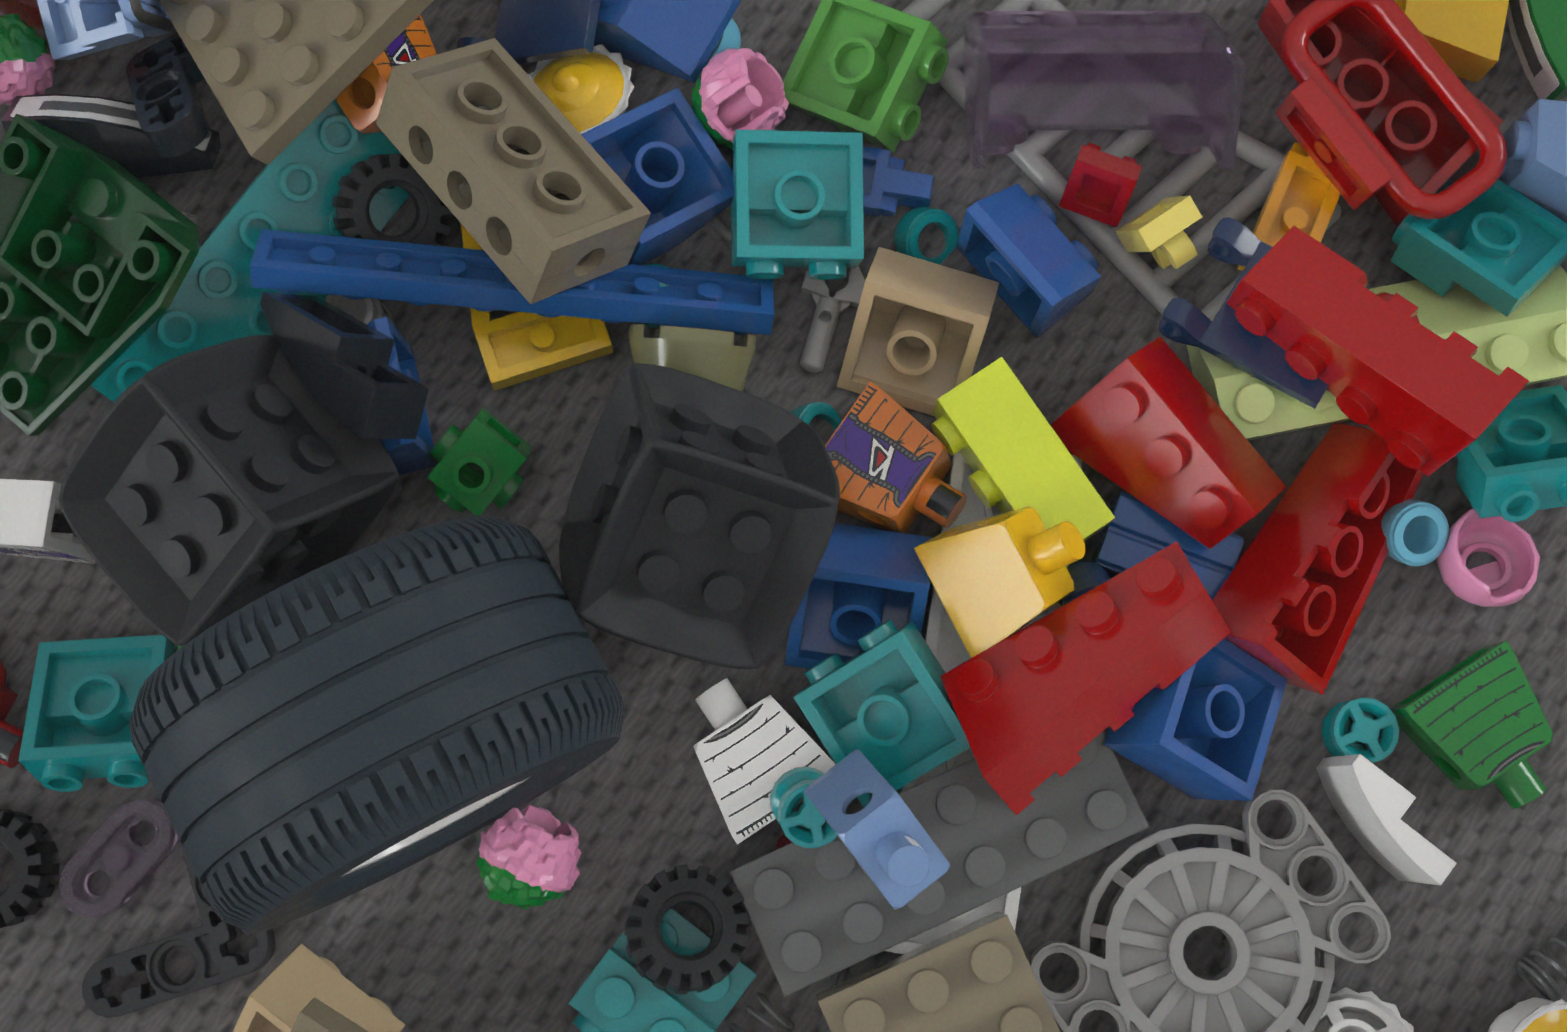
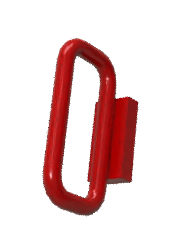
(1346, 145)

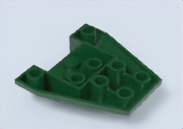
(81, 268)

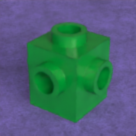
(491, 447)

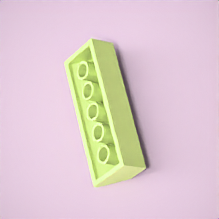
(1527, 341)

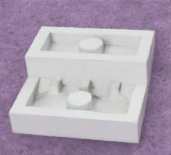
(1373, 810)

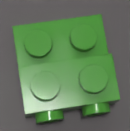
(866, 69)

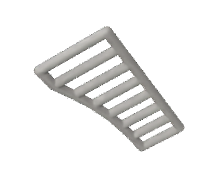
(1029, 156)

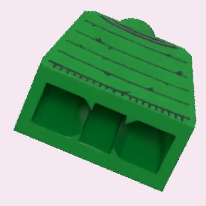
(1480, 724)

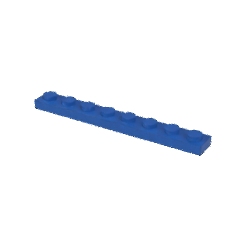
(471, 279)

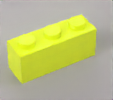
(1016, 452)

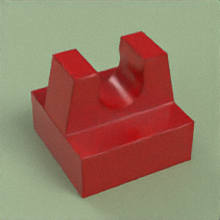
(1100, 185)

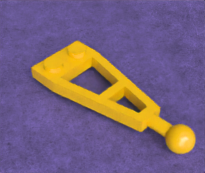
(533, 345)

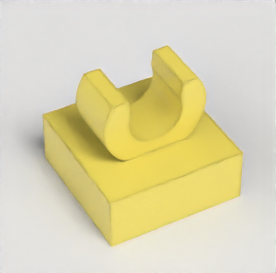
(1161, 231)

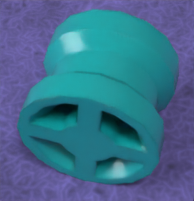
(1372, 725)
(802, 827)

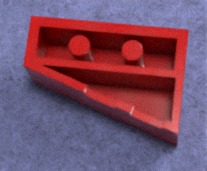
(1169, 445)

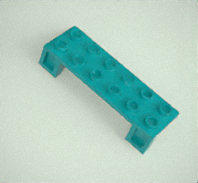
(288, 196)

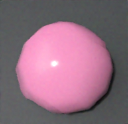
(1496, 582)

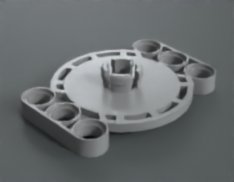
(1247, 897)

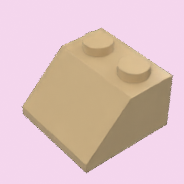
(916, 329)
(300, 979)

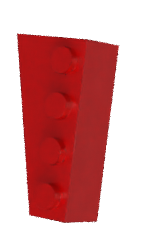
(1384, 94)
(1372, 352)
(1316, 558)
(1080, 670)

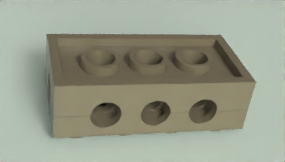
(511, 168)

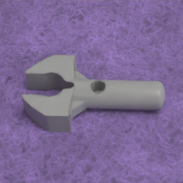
(826, 316)

